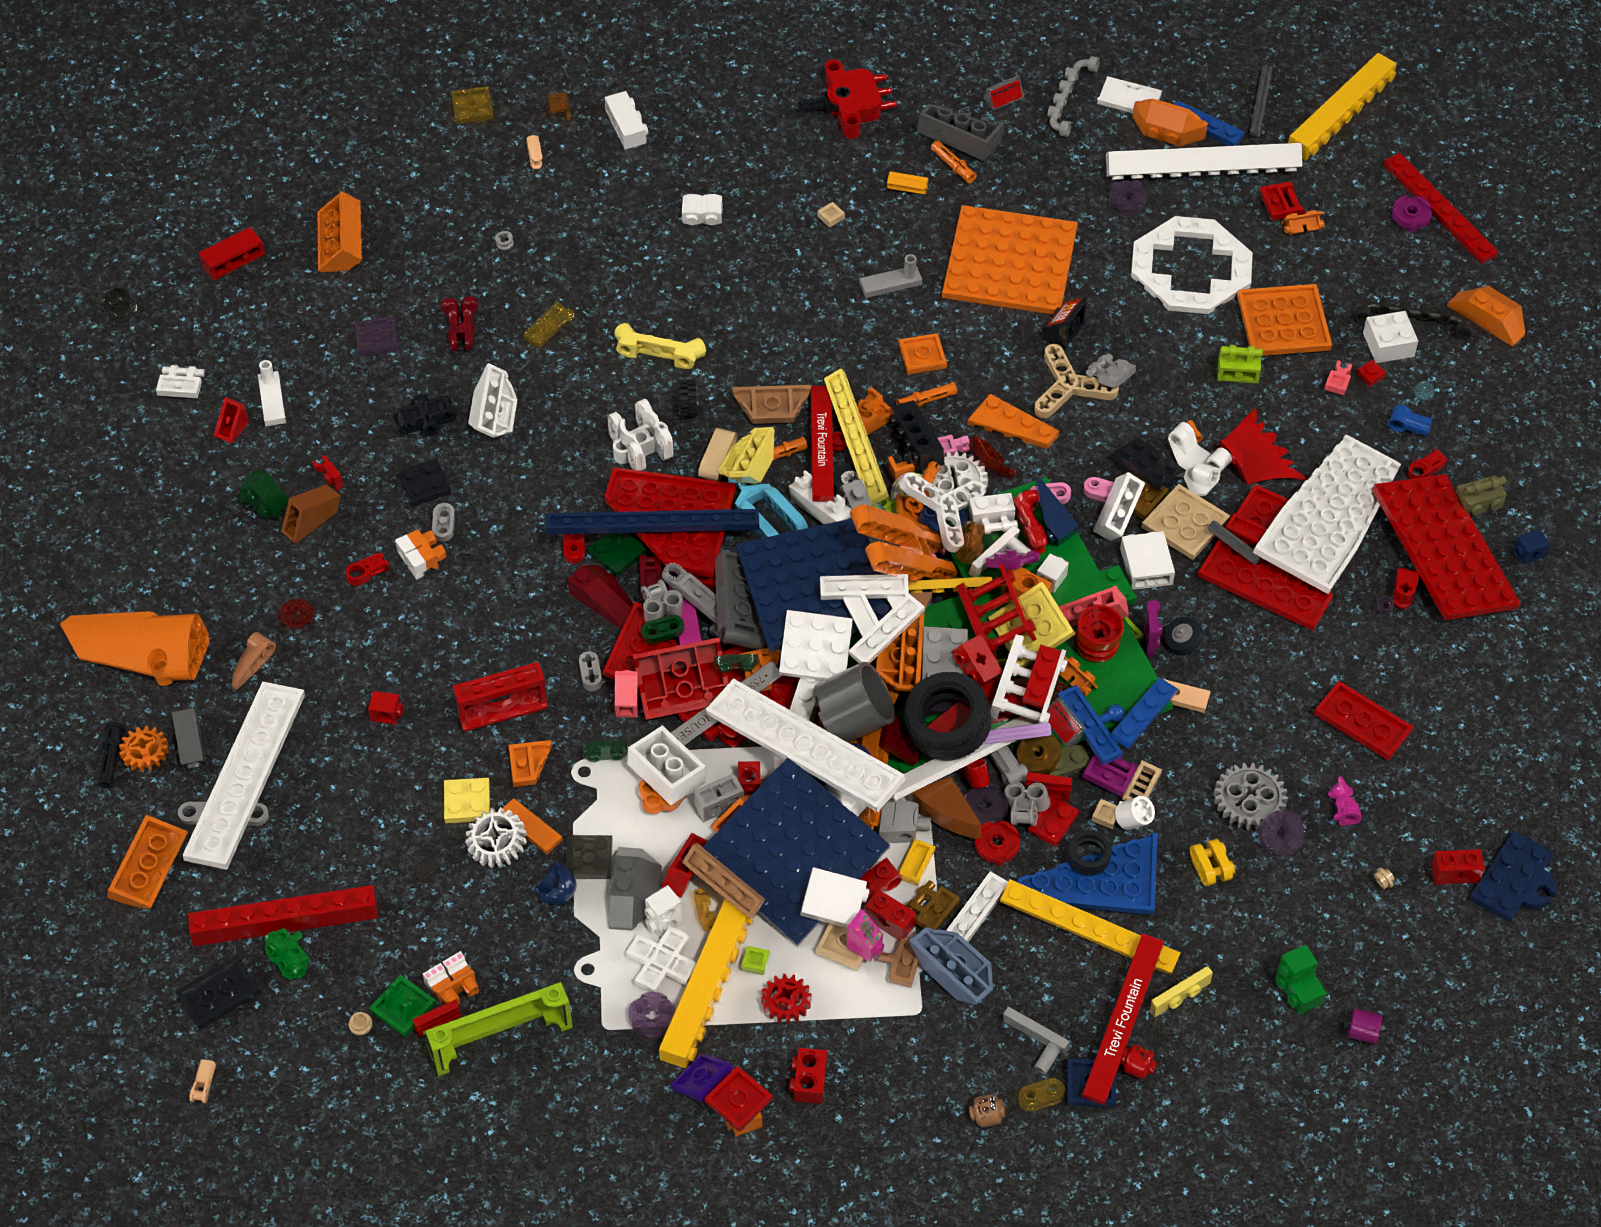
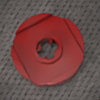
(998, 853)

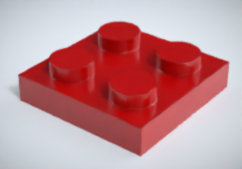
(738, 1098)

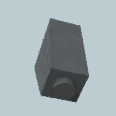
(189, 738)

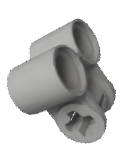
(660, 601)
(1026, 803)

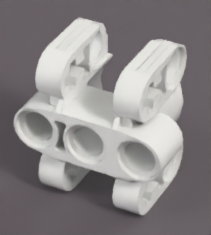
(636, 444)

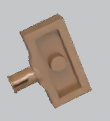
(903, 964)

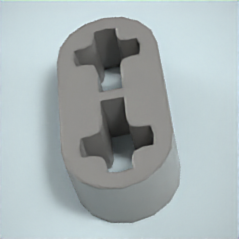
(594, 670)

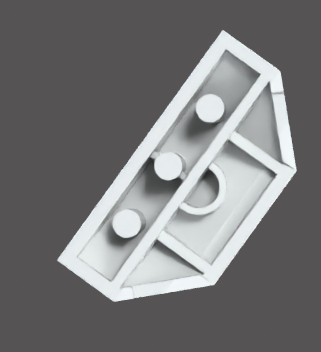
(493, 403)

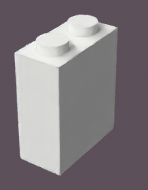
(1147, 560)
(833, 897)

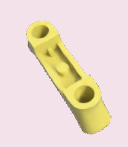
(682, 353)

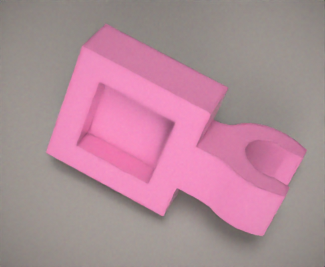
(952, 445)

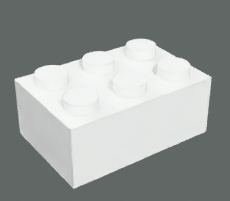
(666, 765)

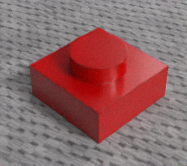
(1371, 373)

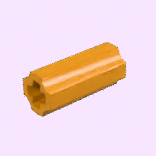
(907, 182)

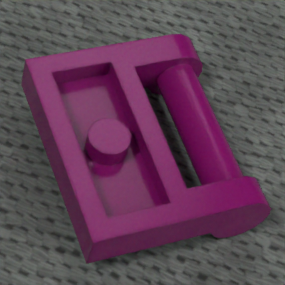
(1012, 559)
(1152, 629)
(1110, 776)

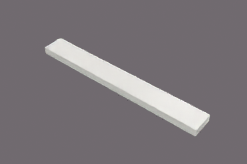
(939, 768)

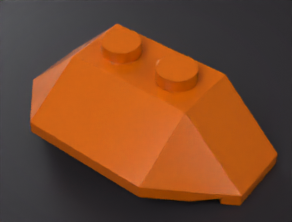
(1168, 122)
(1491, 312)
(901, 660)

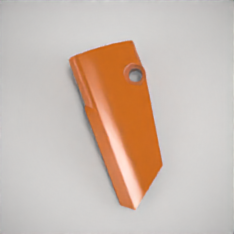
(141, 642)

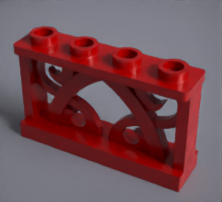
(524, 683)

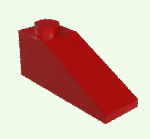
(679, 875)

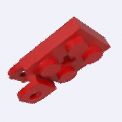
(717, 729)

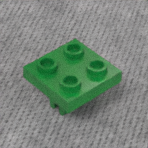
(401, 1005)

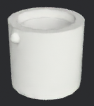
(1134, 813)

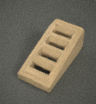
(1149, 769)

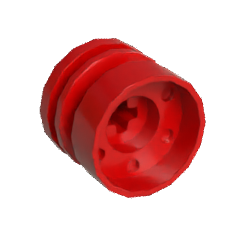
(1098, 633)

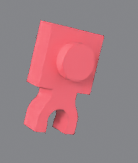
(1338, 379)

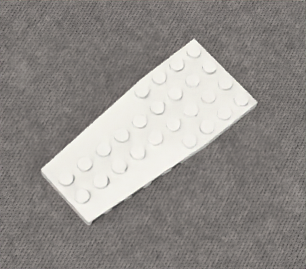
(1328, 515)

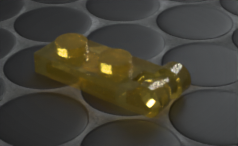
(548, 325)

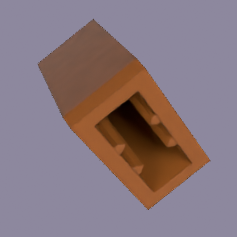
(309, 511)

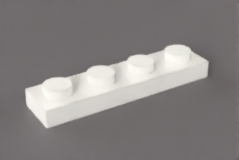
(978, 906)

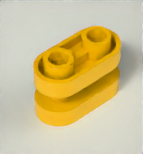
(1217, 853)

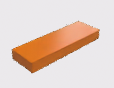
(537, 831)

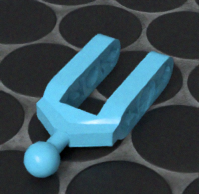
(776, 501)

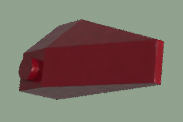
(600, 593)

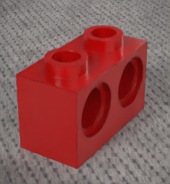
(809, 1075)

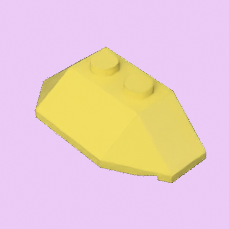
(750, 456)

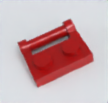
(1276, 202)

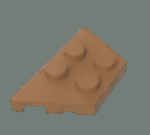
(772, 403)

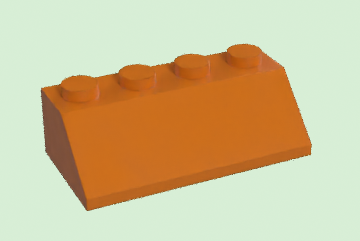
(339, 234)

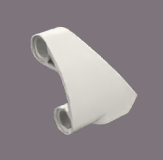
(1201, 466)

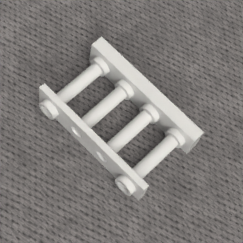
(1007, 686)

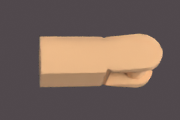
(534, 151)
(203, 1079)

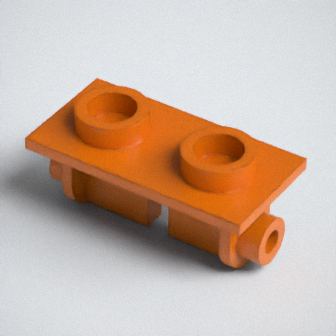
(1310, 219)
(1083, 680)

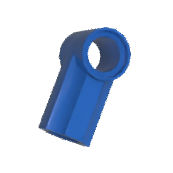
(1404, 419)

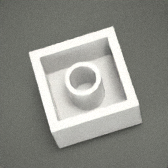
(1390, 337)

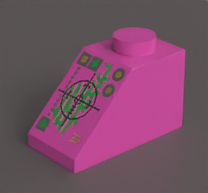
(864, 937)

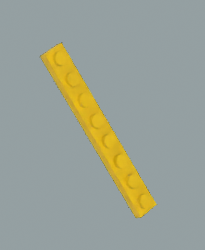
(1081, 923)

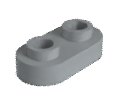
(443, 524)

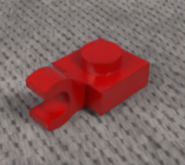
(331, 474)

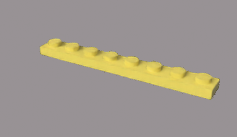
(856, 436)

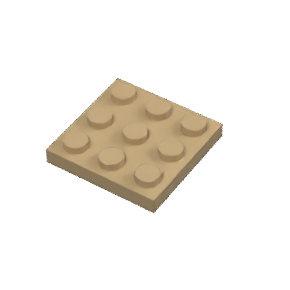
(1185, 521)

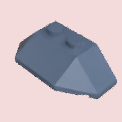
(954, 964)

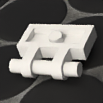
(180, 382)

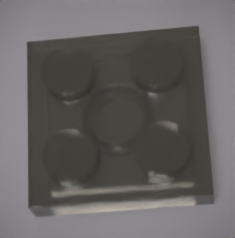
(589, 856)

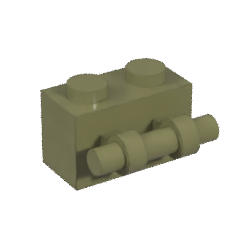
(1482, 495)

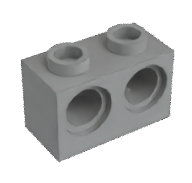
(717, 797)

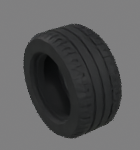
(944, 687)

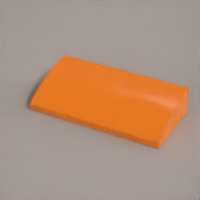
(146, 863)

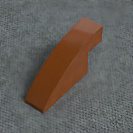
(947, 807)

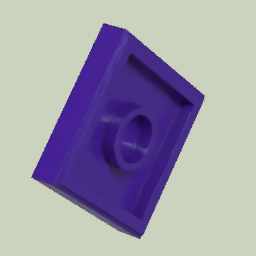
(701, 1076)

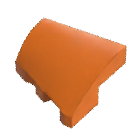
(873, 411)

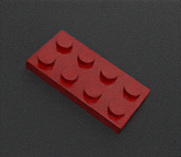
(1363, 720)

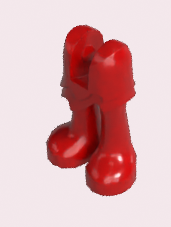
(1032, 530)

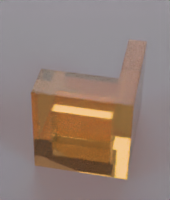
(559, 103)

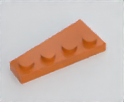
(1013, 422)

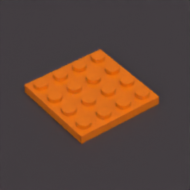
(1284, 319)

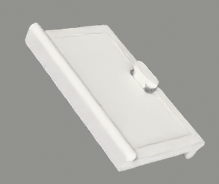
(1119, 96)

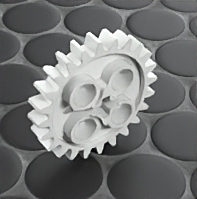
(964, 471)

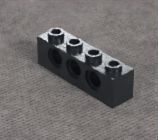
(916, 434)

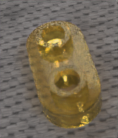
(702, 901)
(1043, 1096)

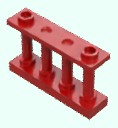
(975, 611)

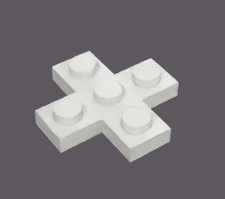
(661, 959)

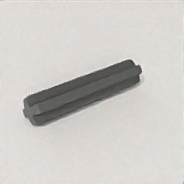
(1233, 541)

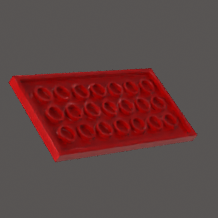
(1445, 547)

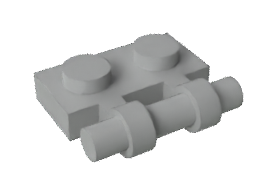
(1111, 372)

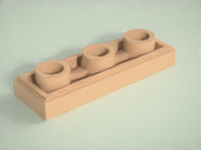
(1190, 697)

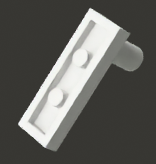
(271, 395)
(1006, 541)

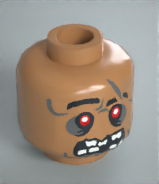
(987, 1110)

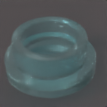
(1424, 391)

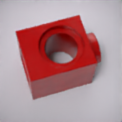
(385, 707)
(746, 771)

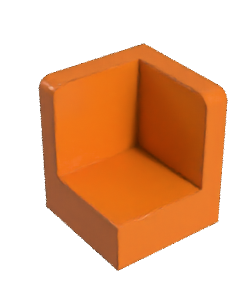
(896, 470)

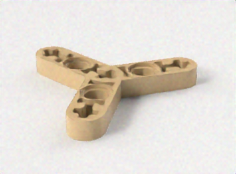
(1064, 389)

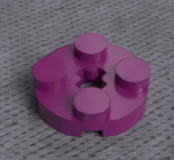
(1412, 221)

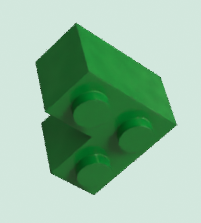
(1299, 981)

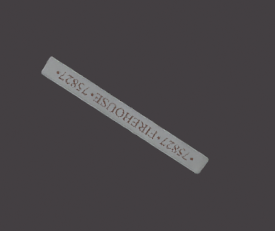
(702, 721)

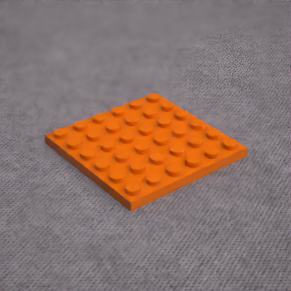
(1010, 260)

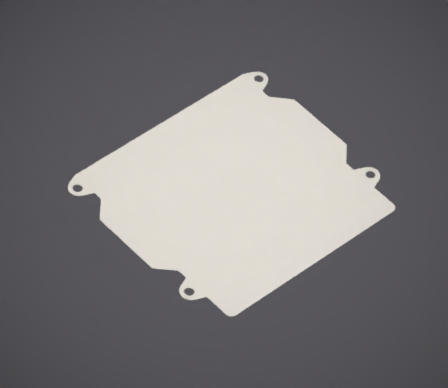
(835, 988)

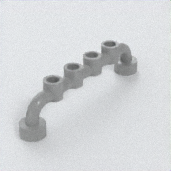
(1066, 87)

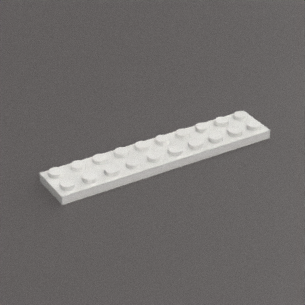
(806, 745)
(243, 776)

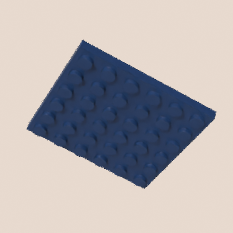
(787, 570)
(783, 835)

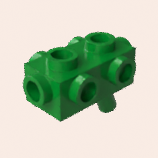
(287, 953)

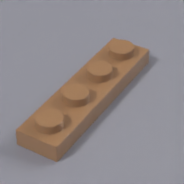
(723, 881)

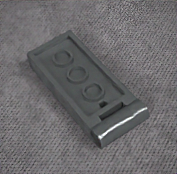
(735, 608)

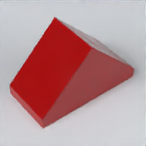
(231, 420)

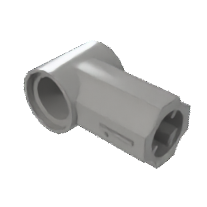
(1009, 767)

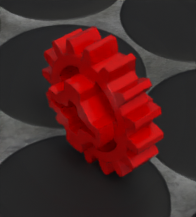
(785, 1000)

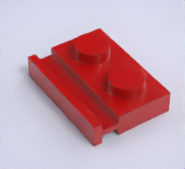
(1055, 785)
(1054, 822)

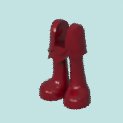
(464, 330)

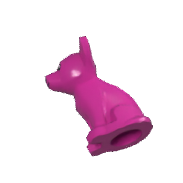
(1347, 807)

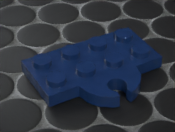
(1516, 878)

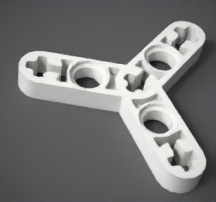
(942, 510)

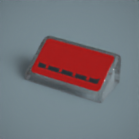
(1004, 93)
(1065, 723)

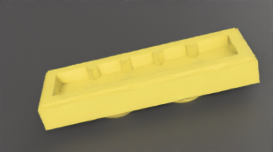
(1174, 996)

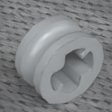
(501, 236)

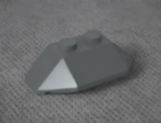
(634, 880)

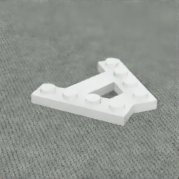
(855, 592)

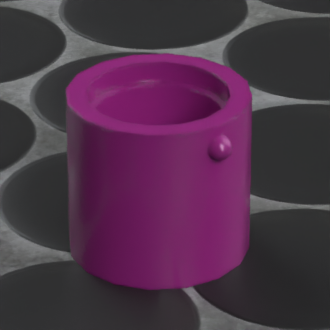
(1365, 1026)

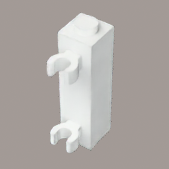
(826, 511)

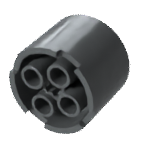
(854, 702)

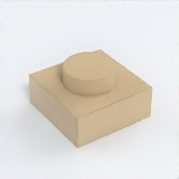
(831, 214)
(1105, 814)

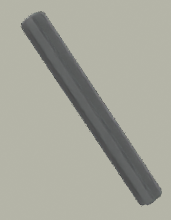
(1261, 101)

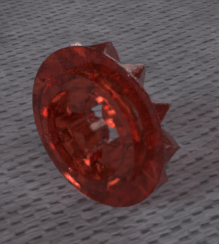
(290, 608)

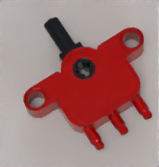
(851, 97)

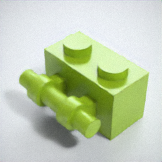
(1239, 364)

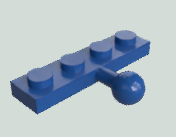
(1095, 733)

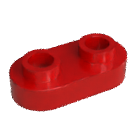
(574, 542)

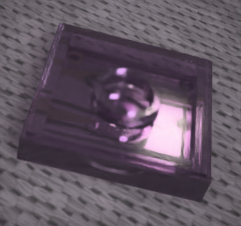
(376, 336)

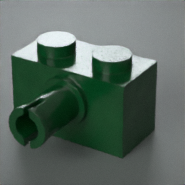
(263, 494)

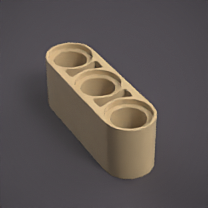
(715, 454)

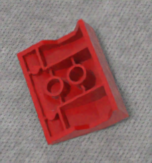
(679, 678)

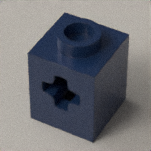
(1531, 546)

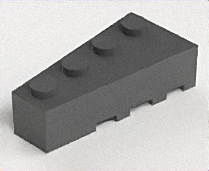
(960, 130)

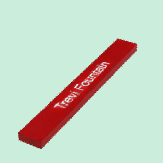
(822, 445)
(1123, 1019)

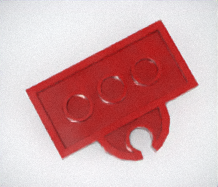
(631, 642)

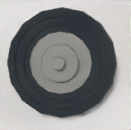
(1184, 635)

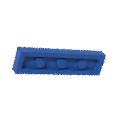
(1216, 128)
(1144, 713)

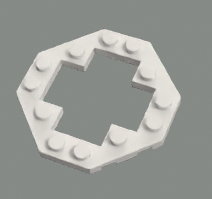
(1160, 284)

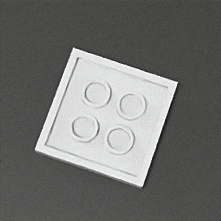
(814, 645)

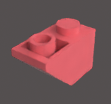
(626, 694)

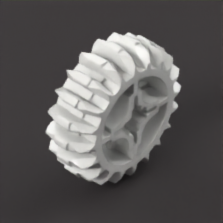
(512, 837)

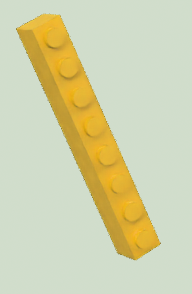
(1343, 105)
(705, 986)

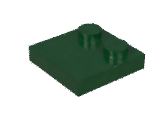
(617, 552)

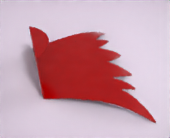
(1255, 455)

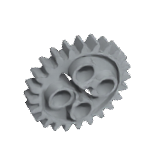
(1237, 782)

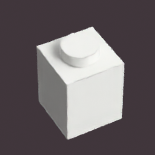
(1054, 570)

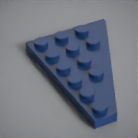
(1122, 887)

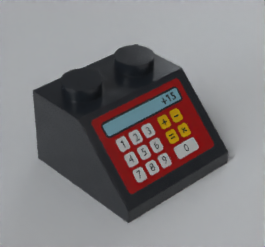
(1066, 322)

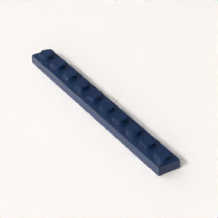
(652, 521)

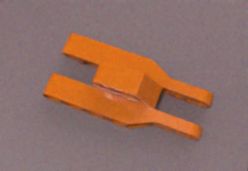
(915, 548)

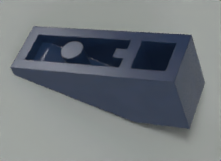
(1056, 519)

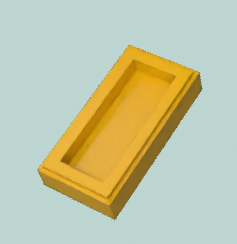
(916, 862)

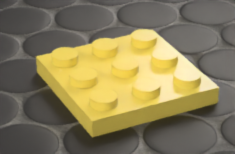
(1047, 617)

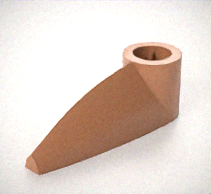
(258, 651)

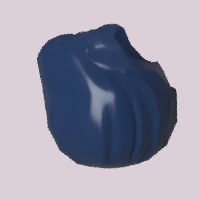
(557, 886)

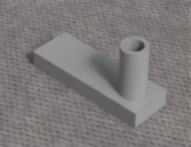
(892, 280)
(1054, 1043)

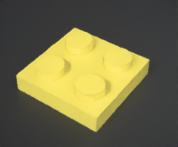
(466, 799)

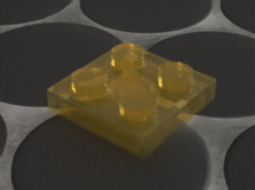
(472, 105)

